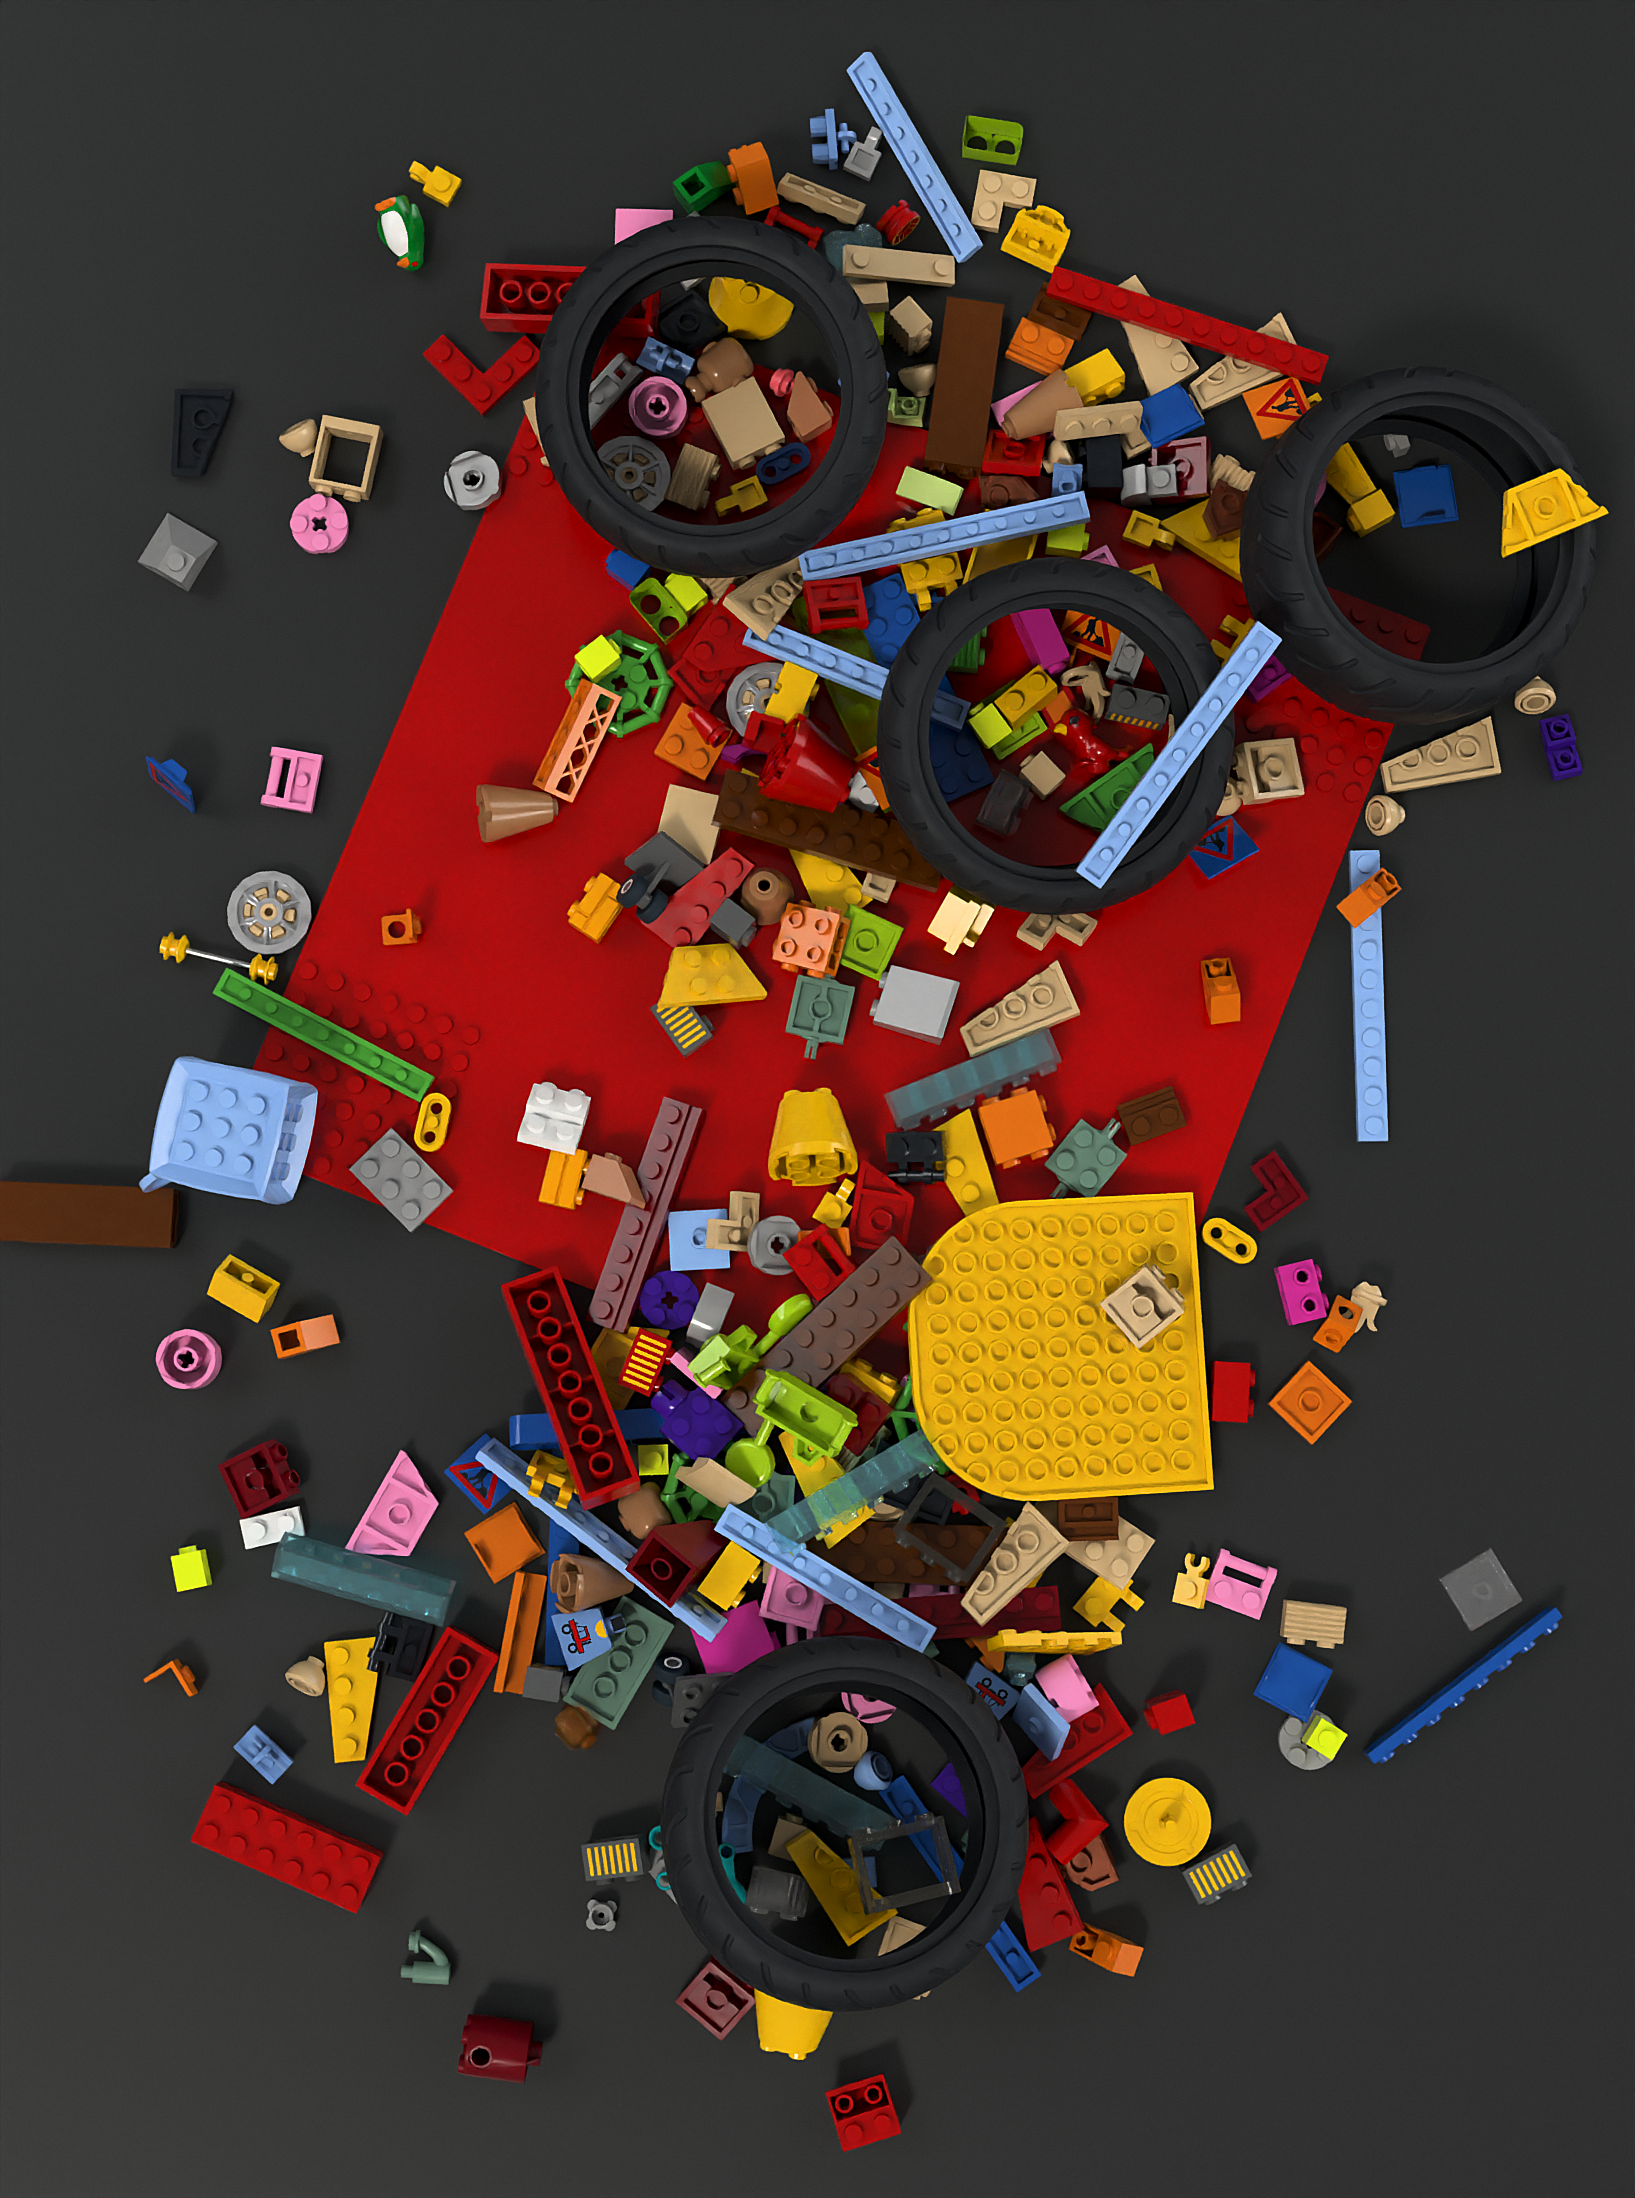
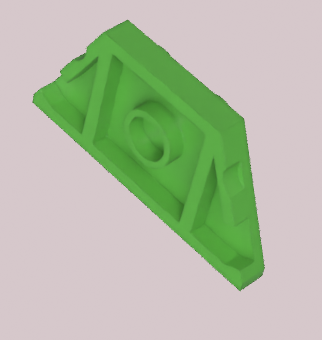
(1103, 798)

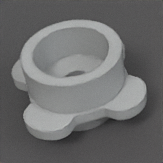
(595, 1921)

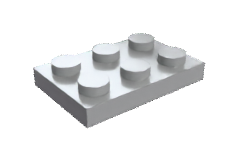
(401, 1180)

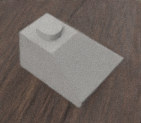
(177, 552)

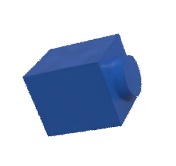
(626, 569)

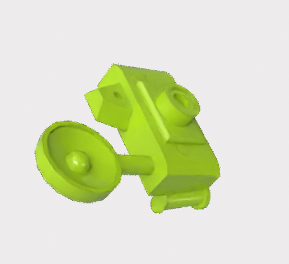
(728, 1358)
(802, 1412)

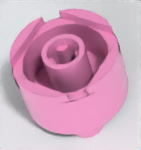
(648, 395)
(174, 1367)
(1066, 1688)

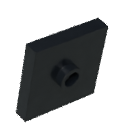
(689, 323)

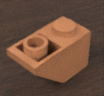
(806, 412)

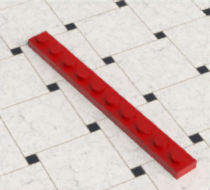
(1187, 325)

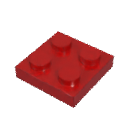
(1013, 456)

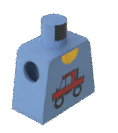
(586, 1634)
(992, 1689)

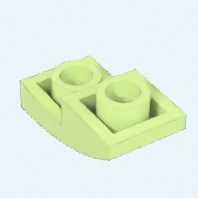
(906, 410)
(929, 490)

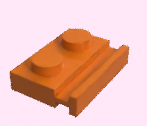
(1039, 348)

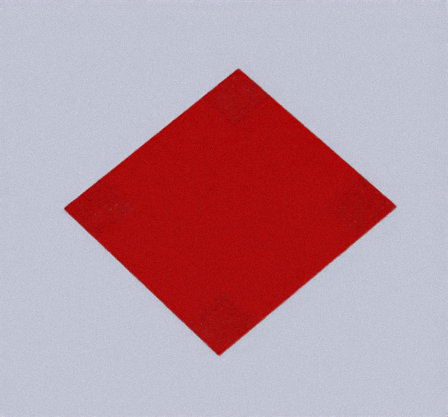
(522, 998)

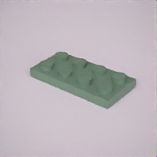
(612, 1679)

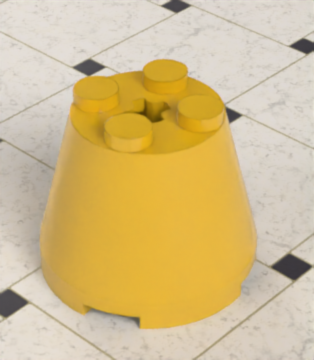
(748, 308)
(811, 1140)
(789, 2026)

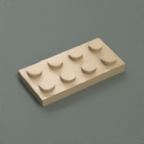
(1109, 1559)

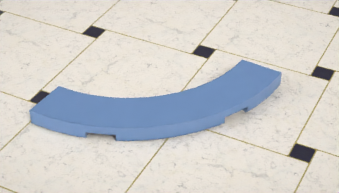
(743, 1799)

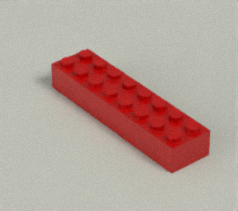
(570, 1388)

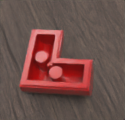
(1081, 1824)

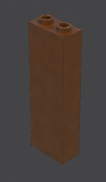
(963, 387)
(88, 1215)

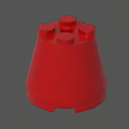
(807, 768)

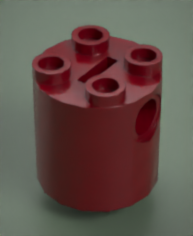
(498, 2048)

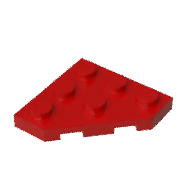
(720, 640)

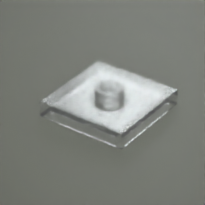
(1480, 1589)

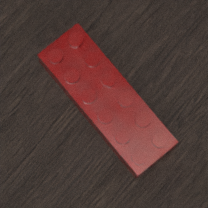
(527, 296)
(428, 1719)
(287, 1846)

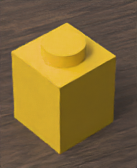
(1369, 513)

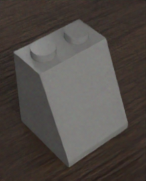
(914, 1003)

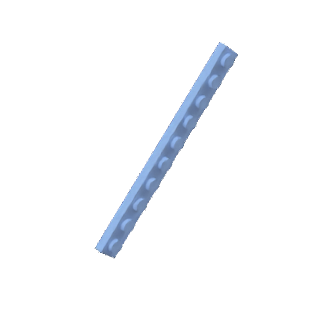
(944, 537)
(1178, 754)
(1368, 1010)
(593, 1534)

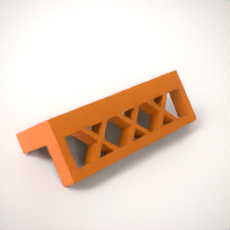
(567, 736)
(520, 1631)

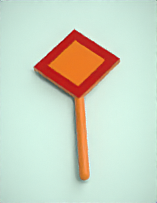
(1065, 700)

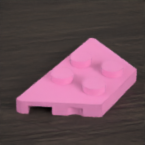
(396, 1512)

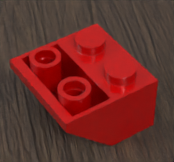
(863, 2112)

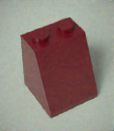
(677, 1558)

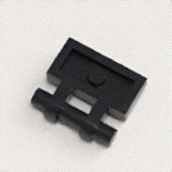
(916, 1147)
(408, 1648)

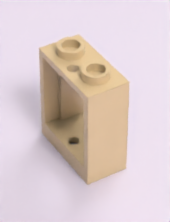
(351, 430)

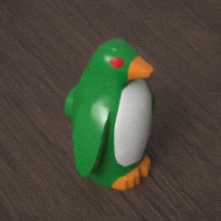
(402, 231)

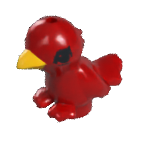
(1092, 750)

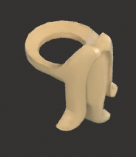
(1092, 685)
(1369, 1299)

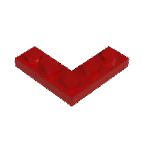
(484, 389)

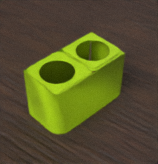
(985, 128)
(652, 587)

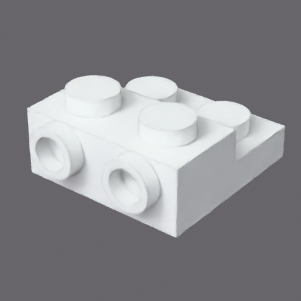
(554, 1118)

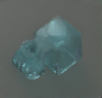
(836, 240)
(1019, 1667)

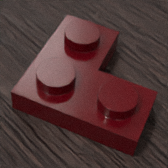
(1281, 1192)

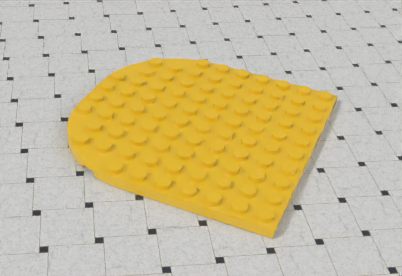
(1033, 1379)

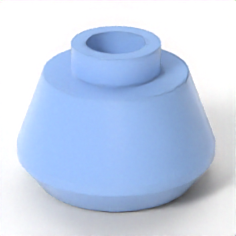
(873, 1771)

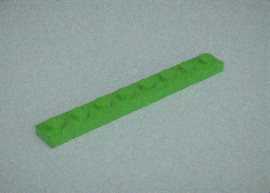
(323, 1035)

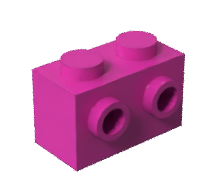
(1301, 1292)

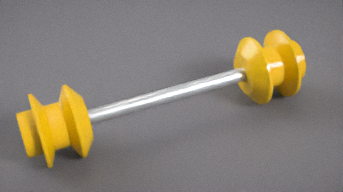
(180, 948)

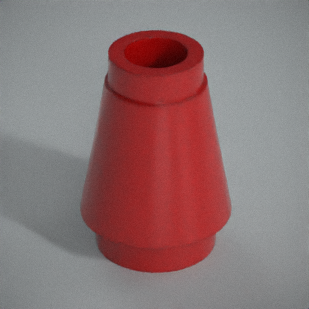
(710, 727)

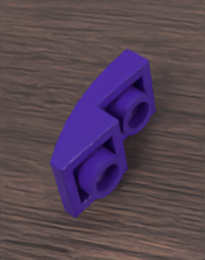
(1560, 747)

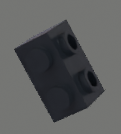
(1101, 466)

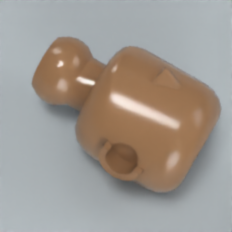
(720, 367)
(644, 1510)

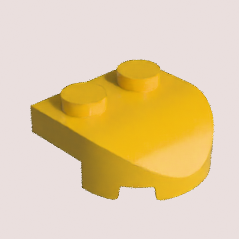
(1037, 237)

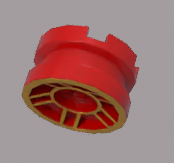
(898, 222)

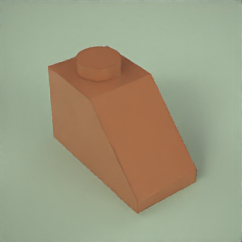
(613, 1180)

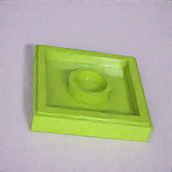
(869, 942)

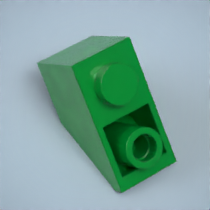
(702, 185)

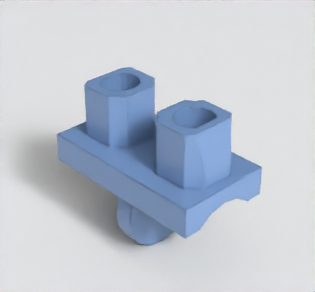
(827, 152)
(665, 361)
(1066, 479)
(263, 1754)

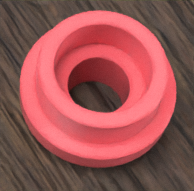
(782, 382)

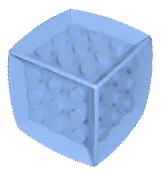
(231, 1131)

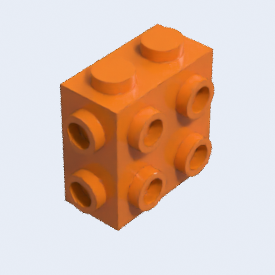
(811, 939)
(1016, 1127)

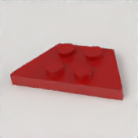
(878, 1213)

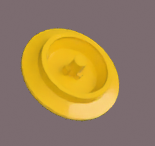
(1167, 1821)

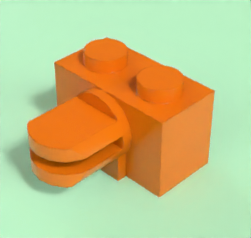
(753, 178)

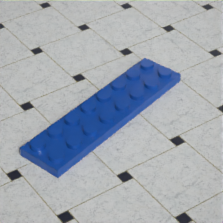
(953, 754)

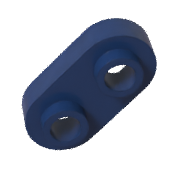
(781, 463)

